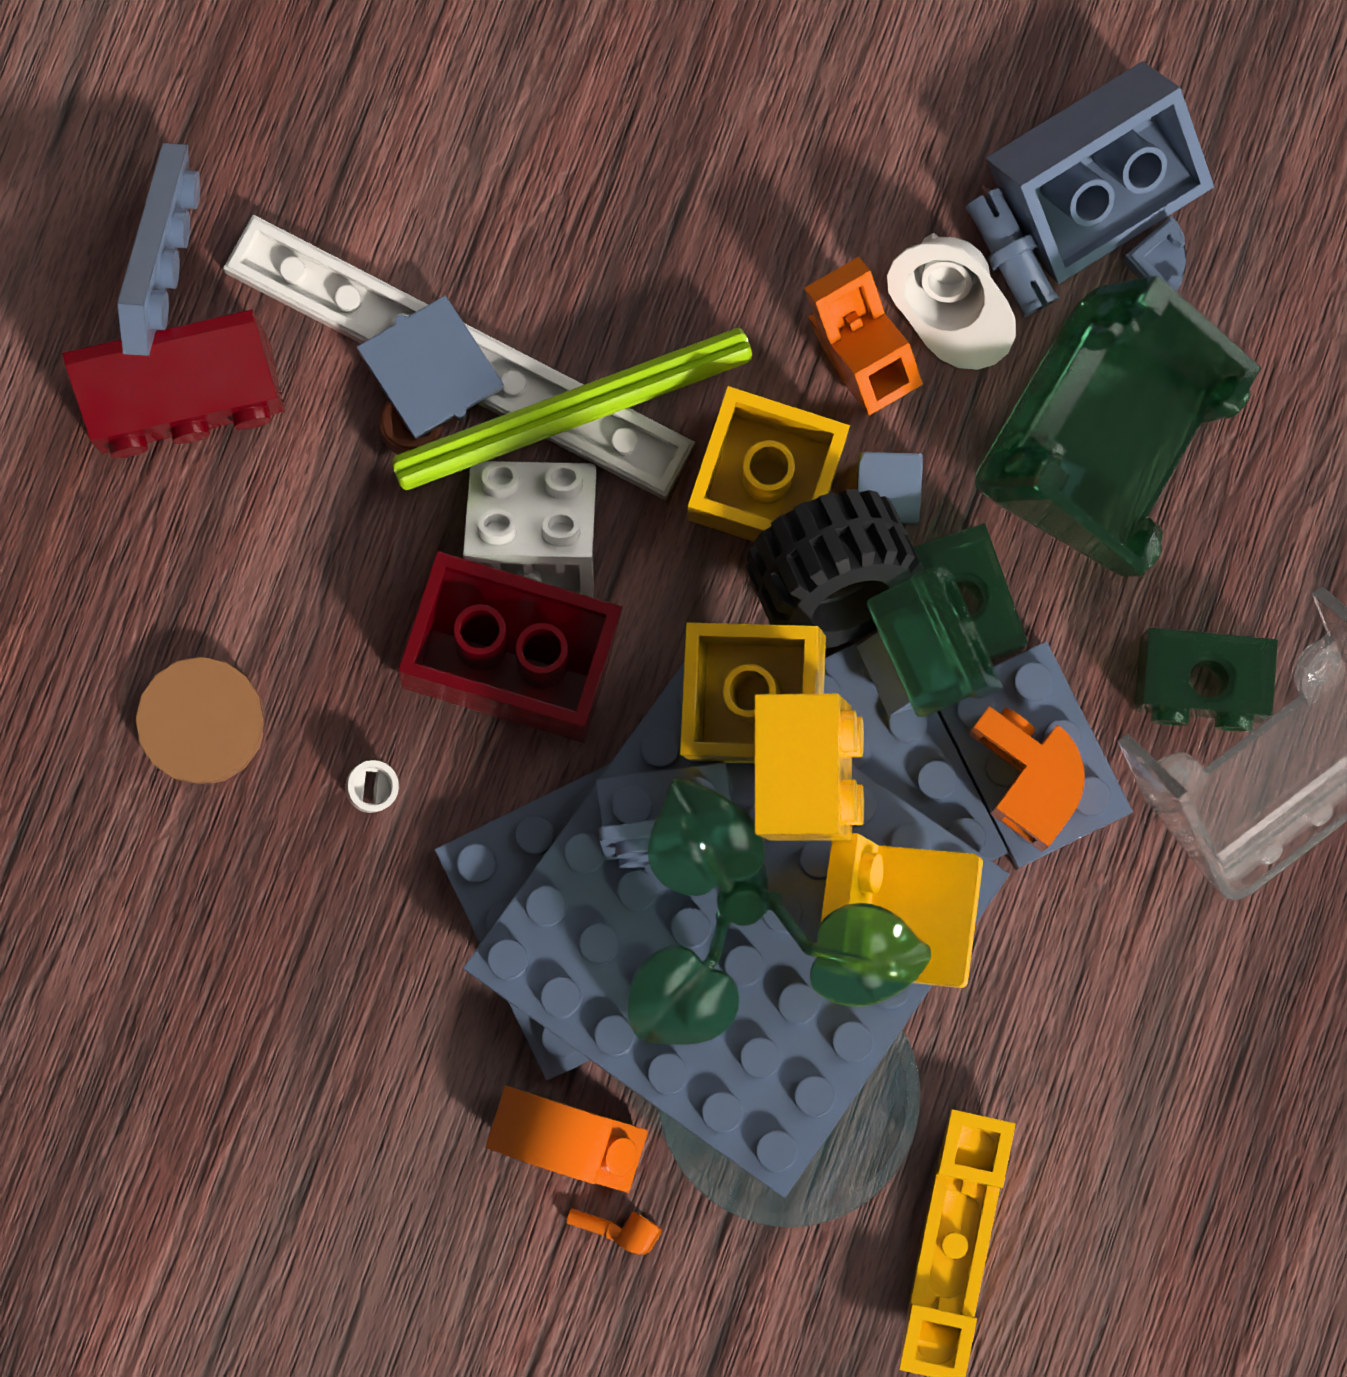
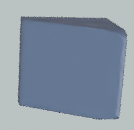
(896, 477)

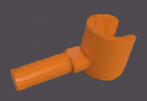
(635, 1237)

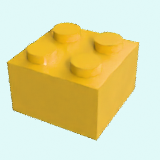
(763, 464)
(727, 669)
(807, 767)

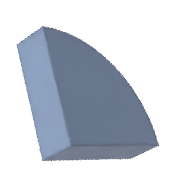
(1160, 255)

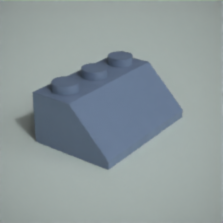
(1102, 170)

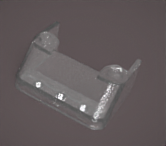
(1273, 788)

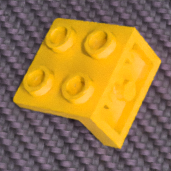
(925, 888)

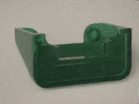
(1114, 420)

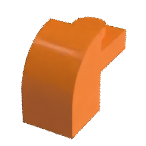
(860, 337)
(1048, 780)
(566, 1139)

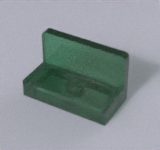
(933, 642)

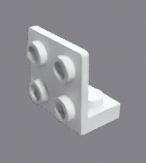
(533, 521)

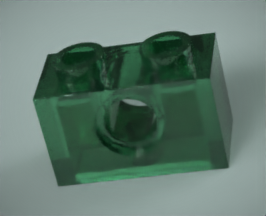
(976, 568)
(1241, 663)

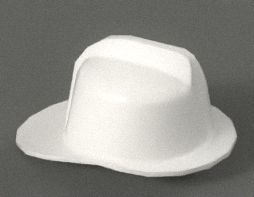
(953, 302)

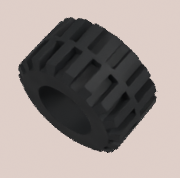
(829, 560)

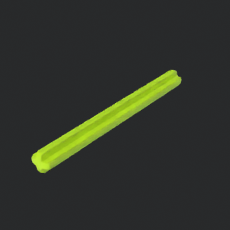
(572, 409)

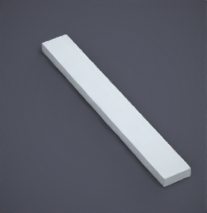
(366, 306)

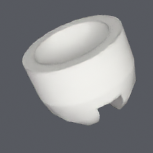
(384, 789)

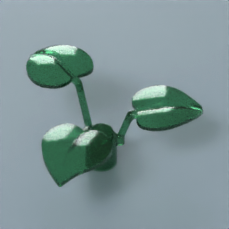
(712, 843)

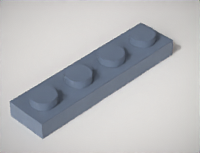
(155, 254)

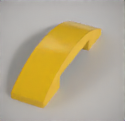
(955, 1245)

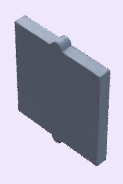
(430, 367)

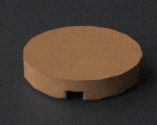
(200, 721)

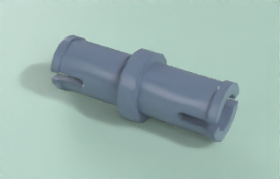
(1011, 252)

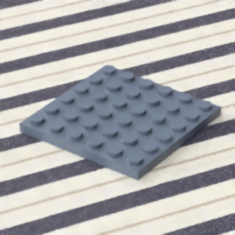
(790, 1057)

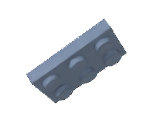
(1042, 696)

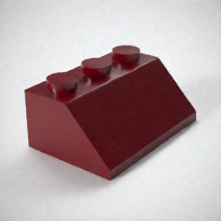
(188, 384)
(510, 647)

